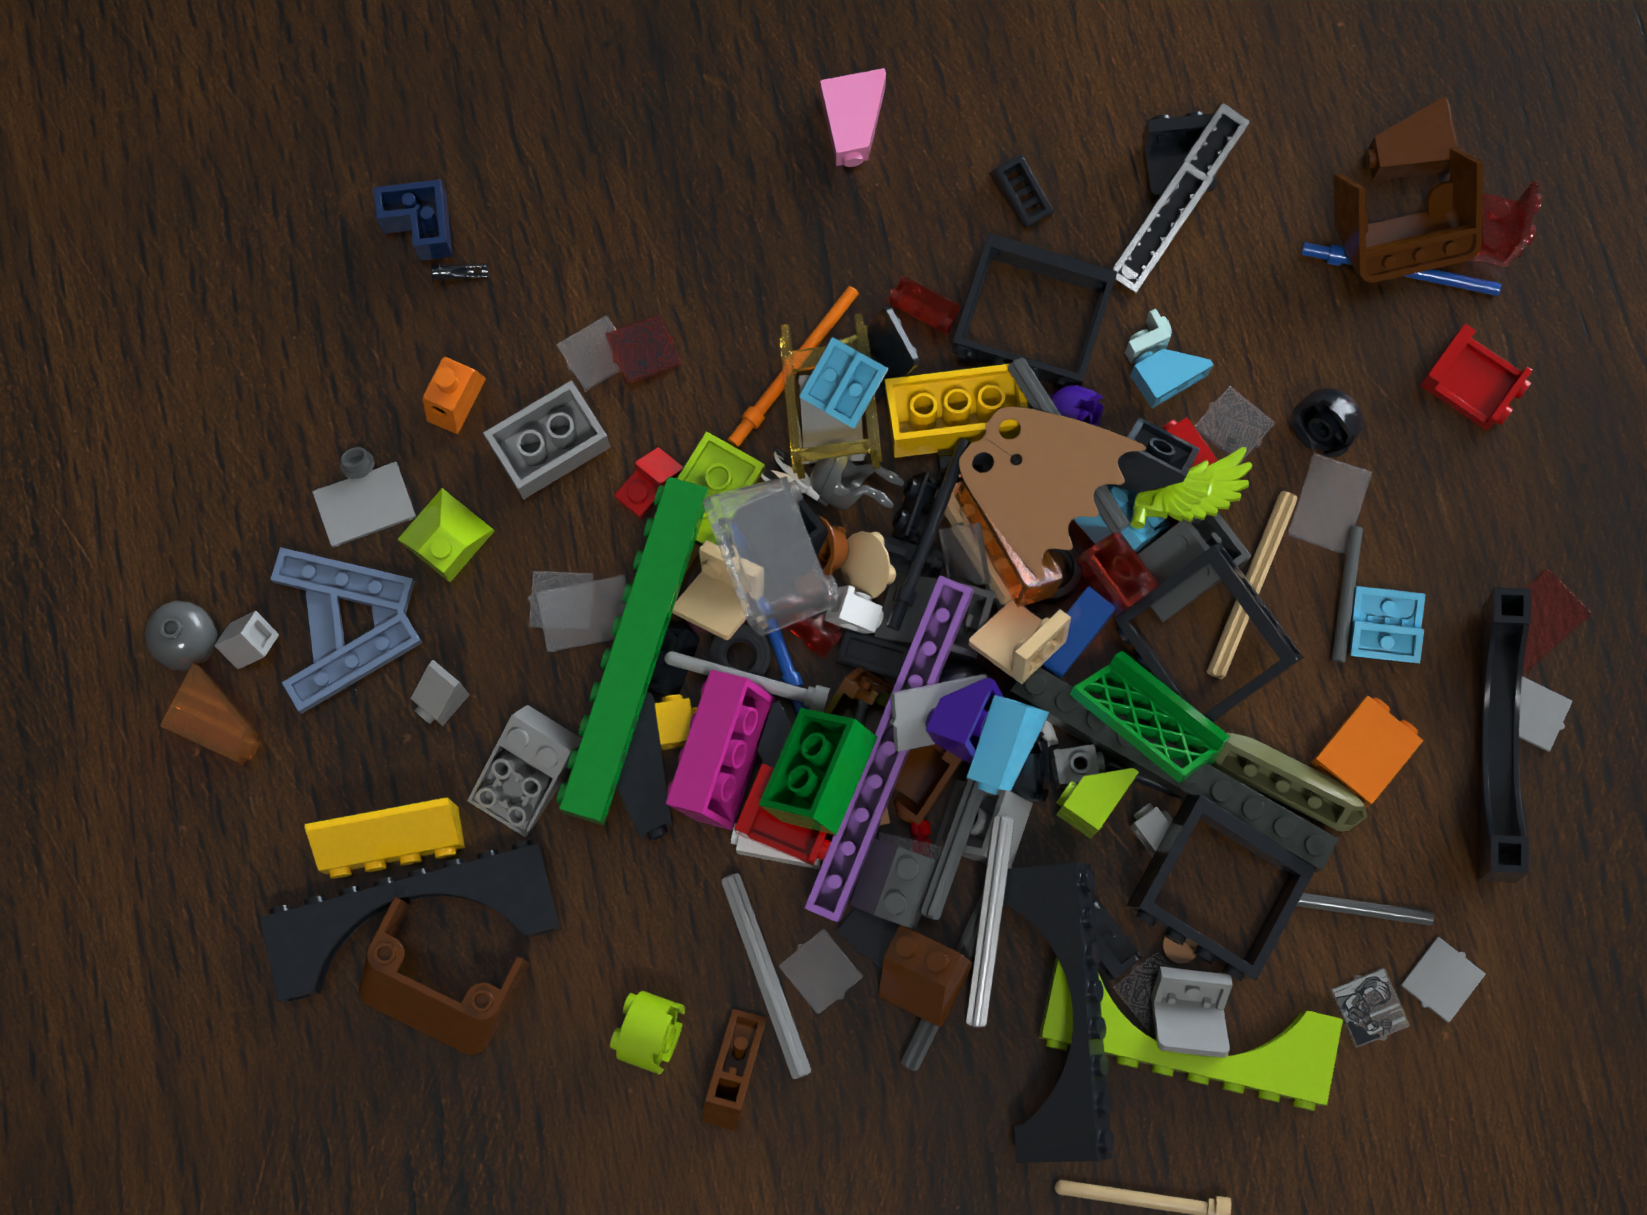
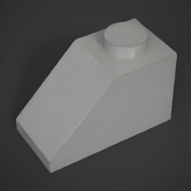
(438, 694)

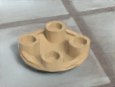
(868, 564)

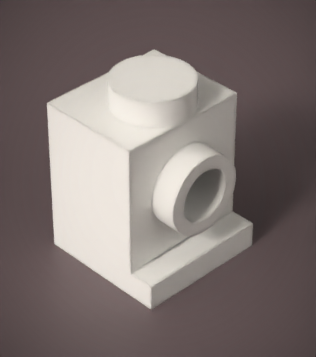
(855, 611)

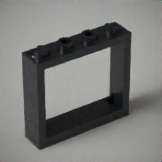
(1045, 264)
(1250, 602)
(1298, 871)

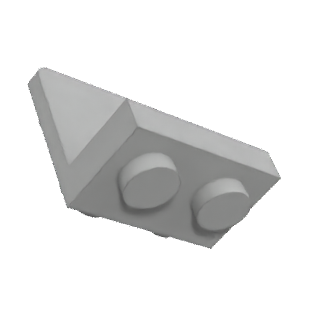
(1191, 1011)

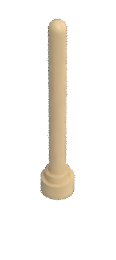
(1216, 1206)

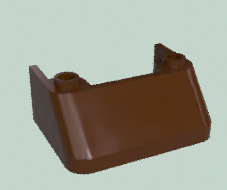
(1417, 242)
(462, 1025)

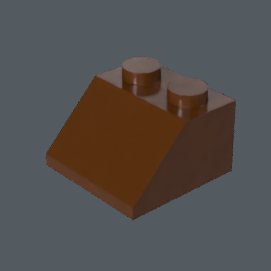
(922, 976)

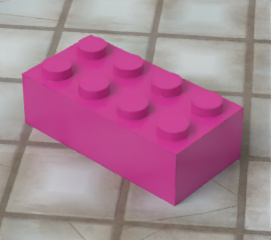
(720, 750)

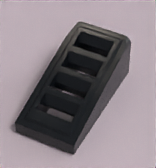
(1026, 175)

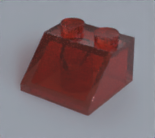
(1116, 572)

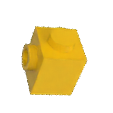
(674, 720)

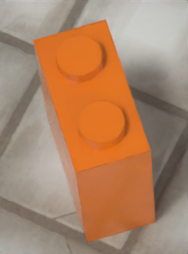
(1367, 749)

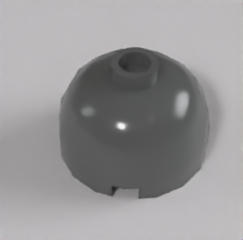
(180, 635)

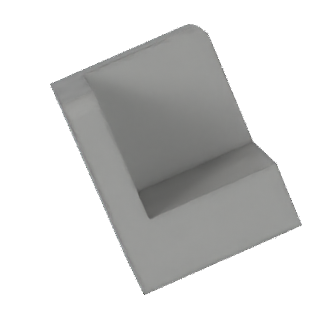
(246, 640)

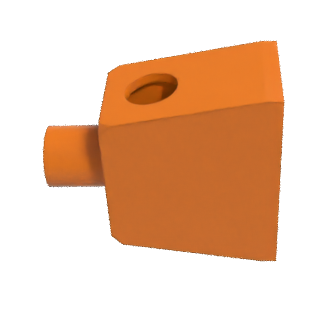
(453, 391)

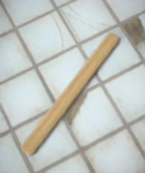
(1256, 576)

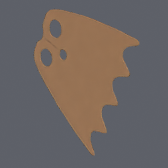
(1051, 485)

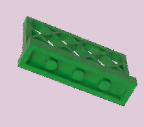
(1151, 700)

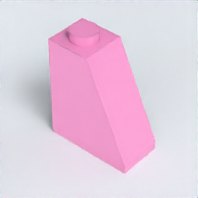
(852, 113)

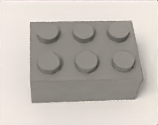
(547, 439)

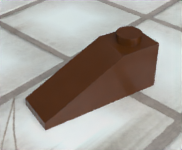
(733, 1070)

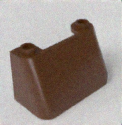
(926, 767)

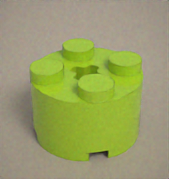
(647, 1031)

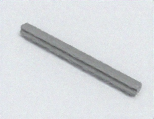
(990, 920)
(766, 976)

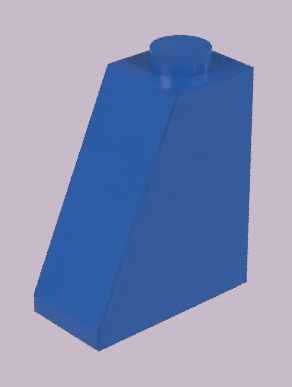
(1087, 620)

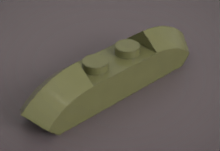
(1290, 782)

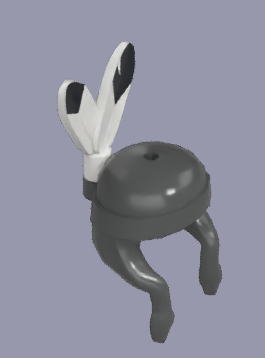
(835, 480)

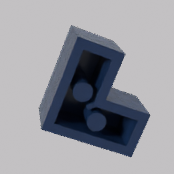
(419, 209)

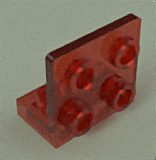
(1508, 226)

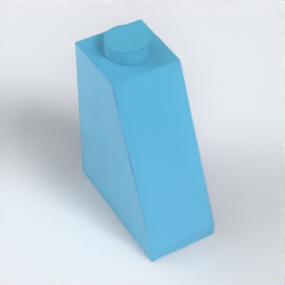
(1005, 743)

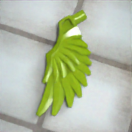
(1200, 493)

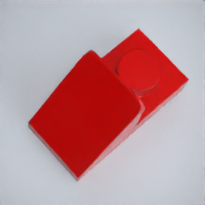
(641, 488)

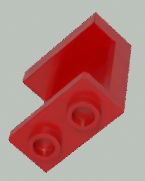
(1476, 380)
(769, 831)

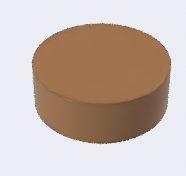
(1176, 953)

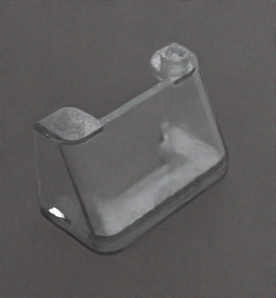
(770, 554)

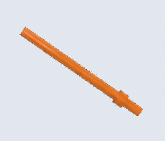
(754, 414)

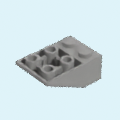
(524, 770)

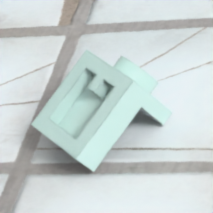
(1147, 341)

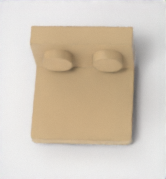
(711, 596)
(1020, 640)

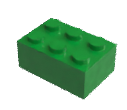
(818, 771)

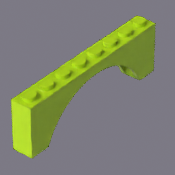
(1291, 1065)

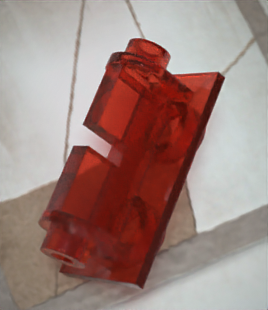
(924, 304)
(817, 634)

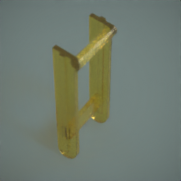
(807, 360)

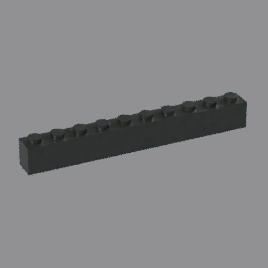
(1262, 814)

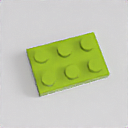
(719, 469)

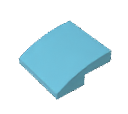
(843, 382)
(1387, 624)

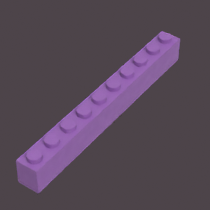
(884, 766)

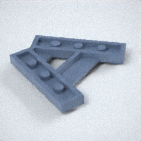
(334, 662)

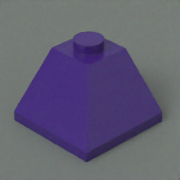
(960, 718)

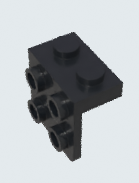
(1166, 144)
(889, 347)

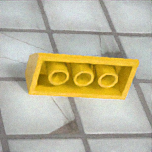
(938, 408)
(386, 837)

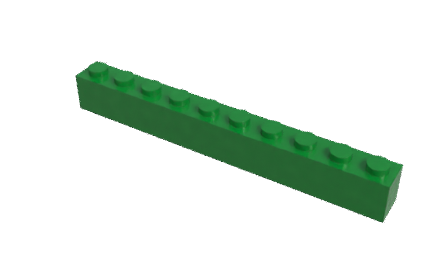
(634, 651)

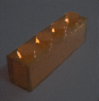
(1015, 574)

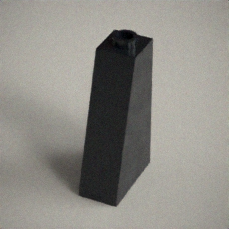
(644, 778)

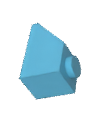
(1167, 374)

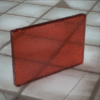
(1553, 616)

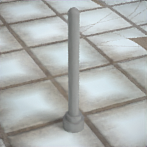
(812, 697)

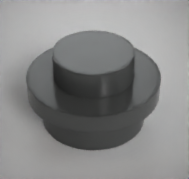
(356, 463)

